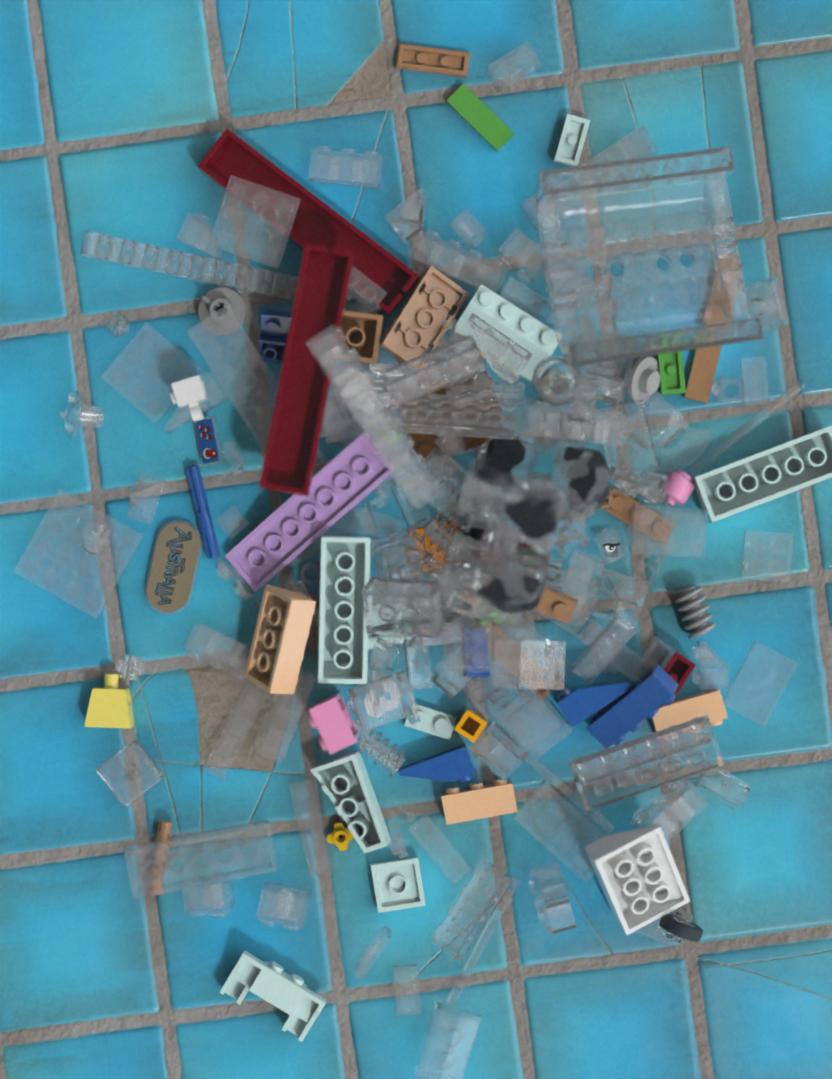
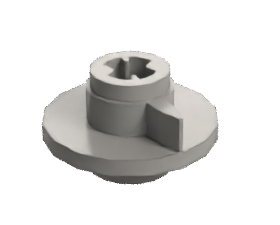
(218, 299)
(643, 378)

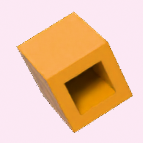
(470, 725)

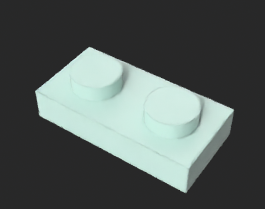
(572, 140)
(434, 722)

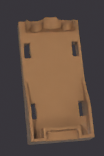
(424, 316)

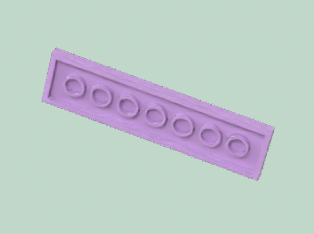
(305, 518)

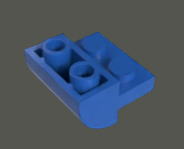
(274, 335)

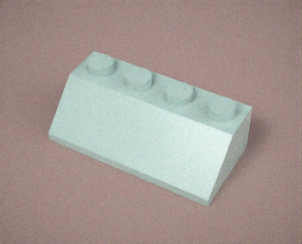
(513, 323)

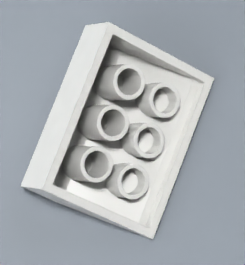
(637, 876)

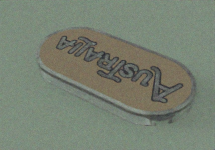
(173, 567)

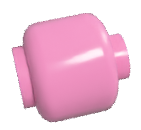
(679, 487)

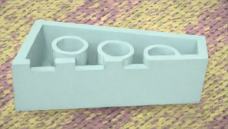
(354, 799)

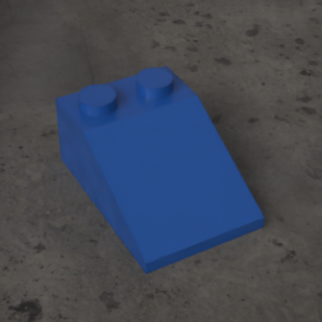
(584, 700)

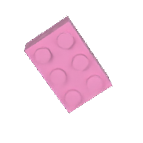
(333, 723)

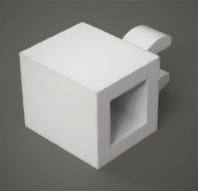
(190, 393)

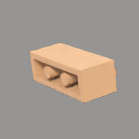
(690, 707)
(478, 801)

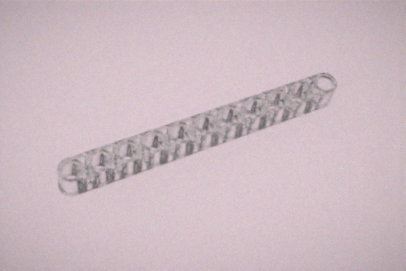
(189, 266)

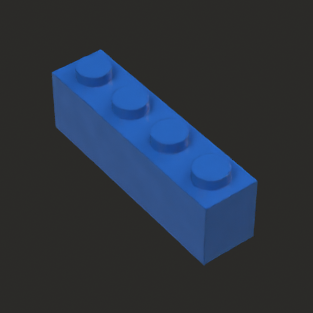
(632, 707)

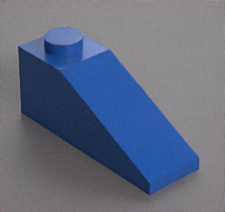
(445, 766)

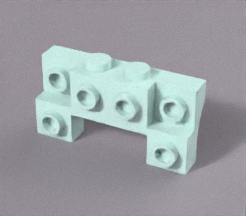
(278, 989)

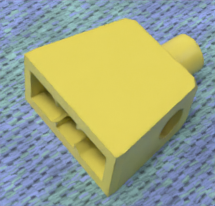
(110, 705)

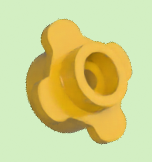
(333, 838)

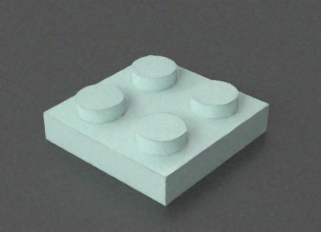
(398, 884)

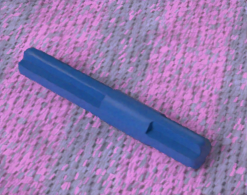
(202, 511)

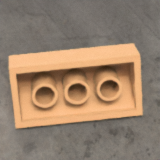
(279, 640)

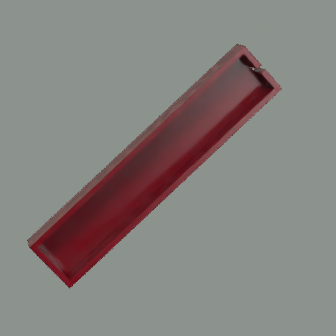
(314, 220)
(302, 382)

